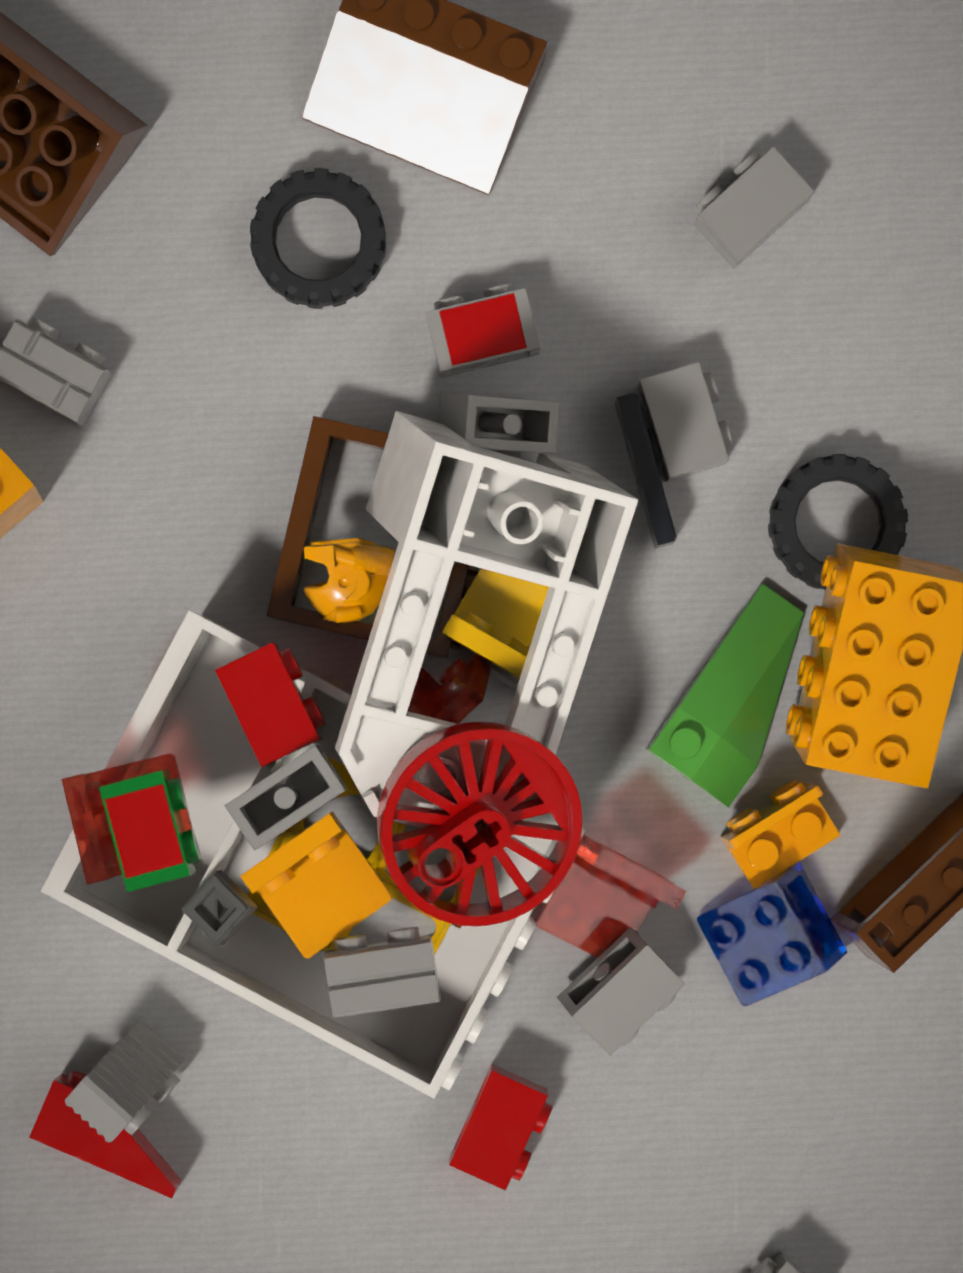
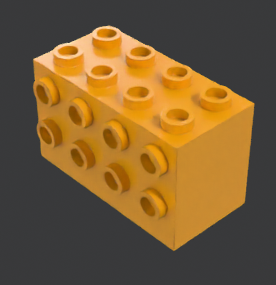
(879, 666)

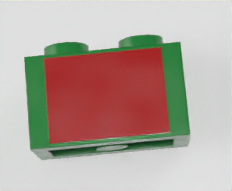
(150, 829)

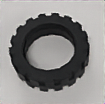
(300, 188)
(828, 469)

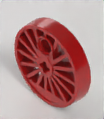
(500, 809)

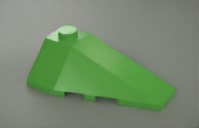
(728, 708)

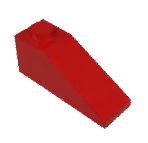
(125, 1156)

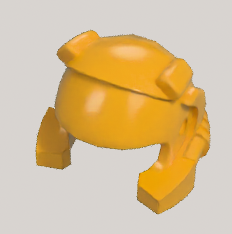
(355, 580)

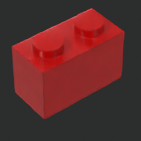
(270, 703)
(500, 1127)

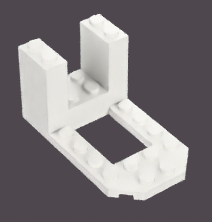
(497, 513)

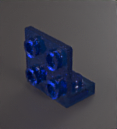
(772, 936)

